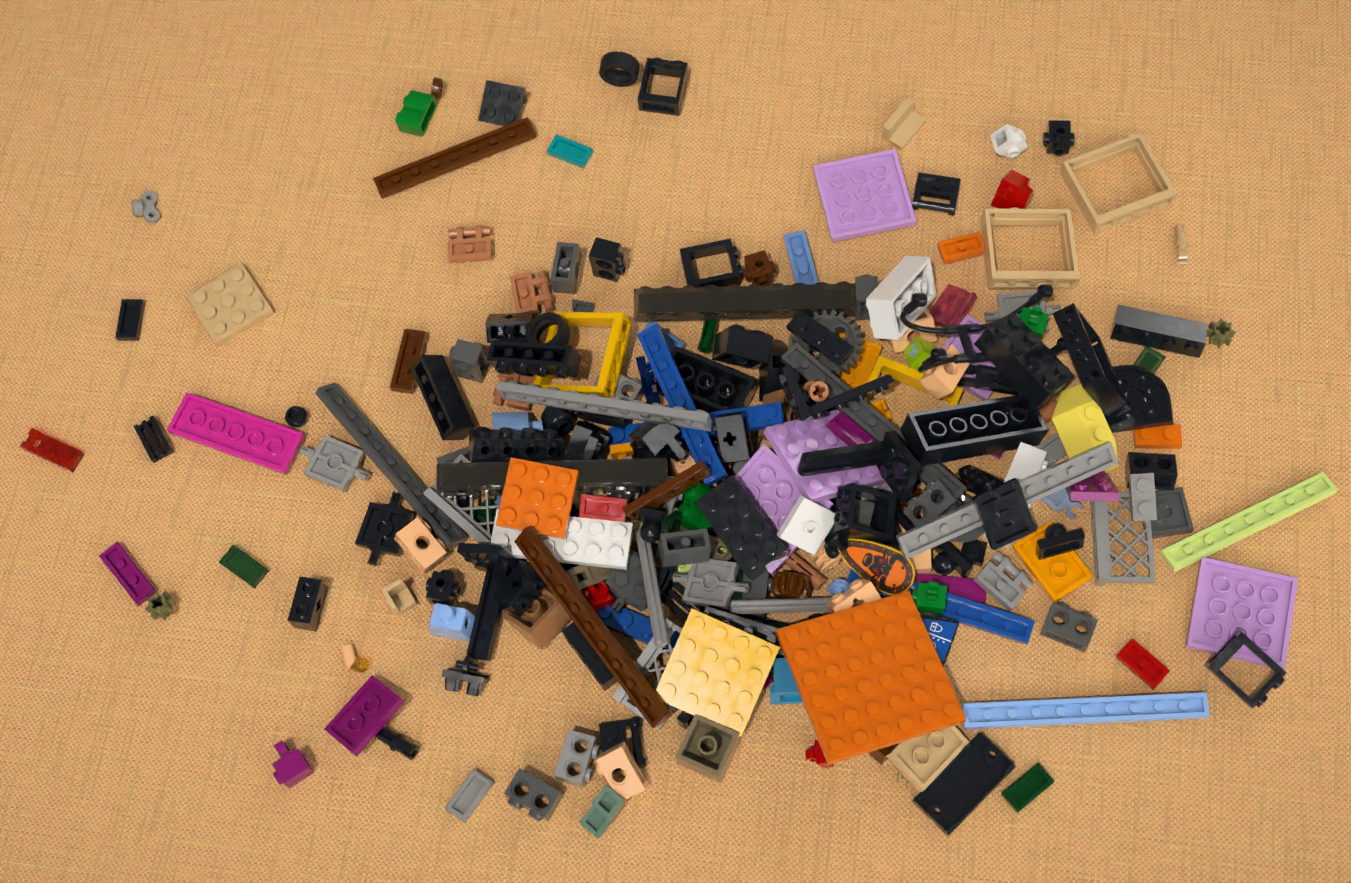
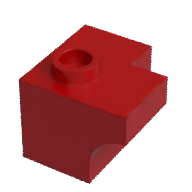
(1012, 191)

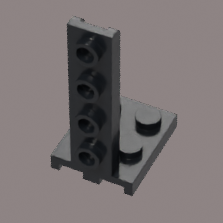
(798, 398)
(891, 456)
(998, 505)
(498, 565)

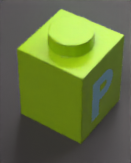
(917, 352)

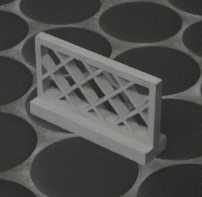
(459, 515)
(1101, 544)
(643, 663)

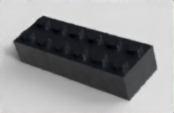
(972, 429)

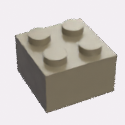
(707, 748)

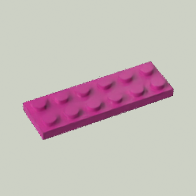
(236, 433)

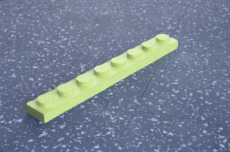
(1248, 521)

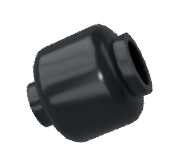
(557, 419)

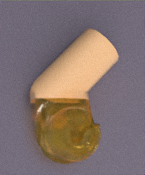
(353, 662)

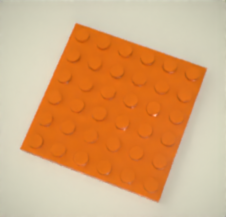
(869, 677)

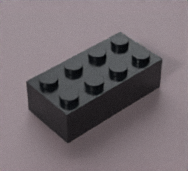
(1024, 360)
(712, 384)
(742, 527)

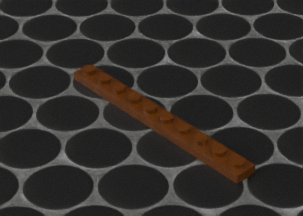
(592, 627)

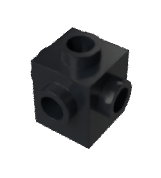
(1058, 137)
(442, 588)

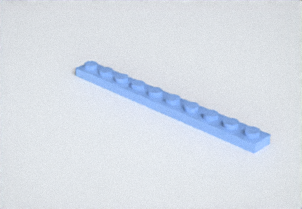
(1086, 710)

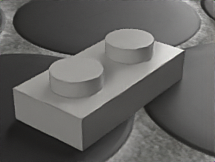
(1142, 497)

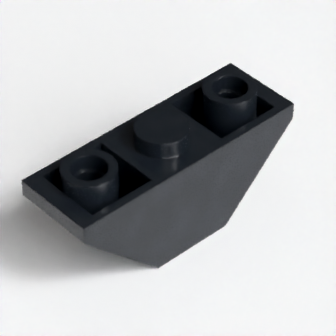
(767, 376)

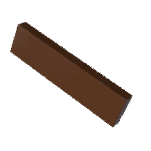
(668, 489)

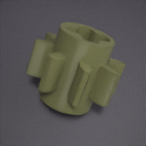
(1220, 333)
(154, 605)

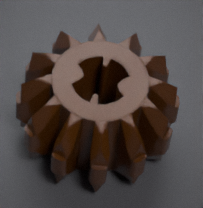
(790, 585)

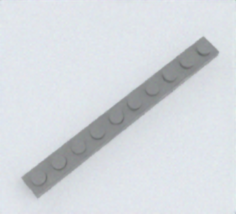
(605, 406)
(1033, 488)

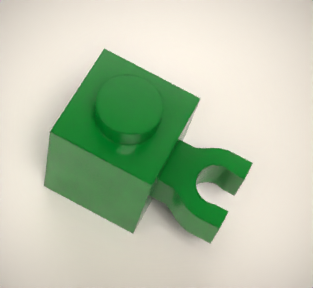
(1034, 319)
(930, 598)

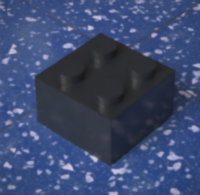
(742, 347)

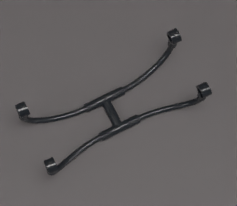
(939, 356)

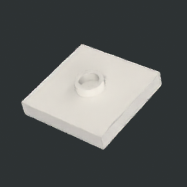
(807, 525)

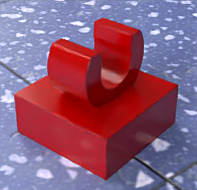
(598, 596)
(816, 755)

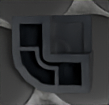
(656, 441)
(586, 443)

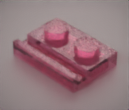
(952, 306)

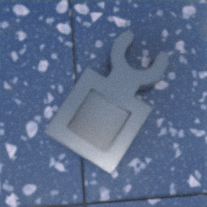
(1061, 500)

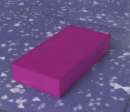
(848, 430)

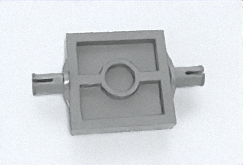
(1011, 301)
(334, 463)
(711, 583)

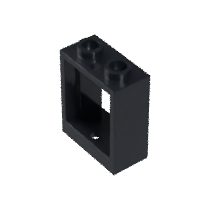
(661, 103)
(709, 249)
(883, 513)
(1273, 681)

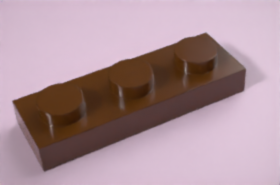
(409, 352)

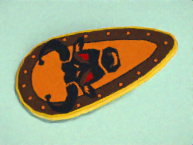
(880, 565)

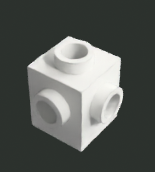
(1009, 141)

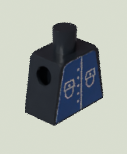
(941, 634)

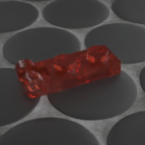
(52, 450)

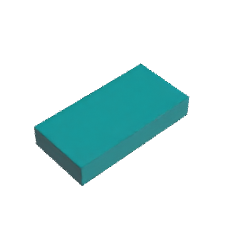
(570, 151)

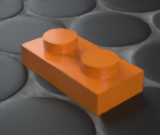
(961, 247)
(1158, 437)

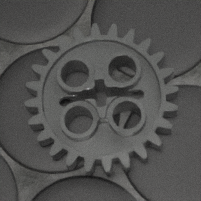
(837, 325)

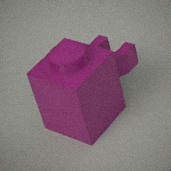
(291, 766)

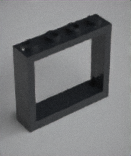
(1091, 361)

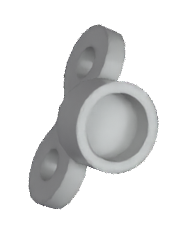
(146, 207)

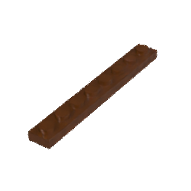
(454, 157)

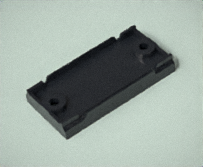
(964, 784)

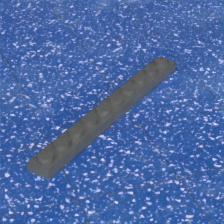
(863, 413)
(390, 464)

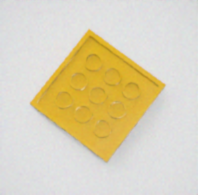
(716, 671)

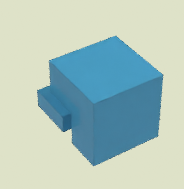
(784, 688)

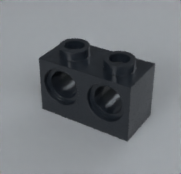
(607, 259)
(1162, 466)

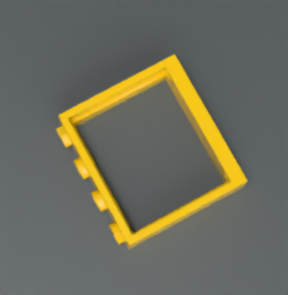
(614, 352)
(909, 377)

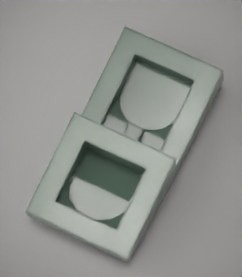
(602, 812)

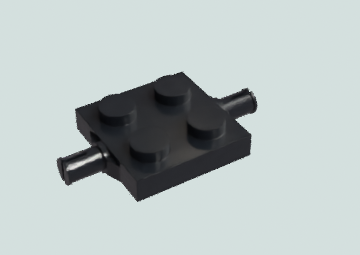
(380, 528)

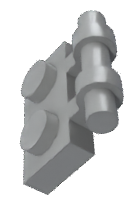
(1000, 585)

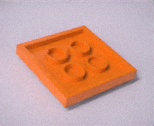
(537, 497)

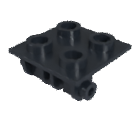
(501, 103)

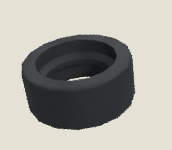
(619, 77)
(545, 320)

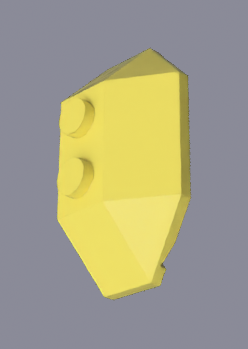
(1080, 423)

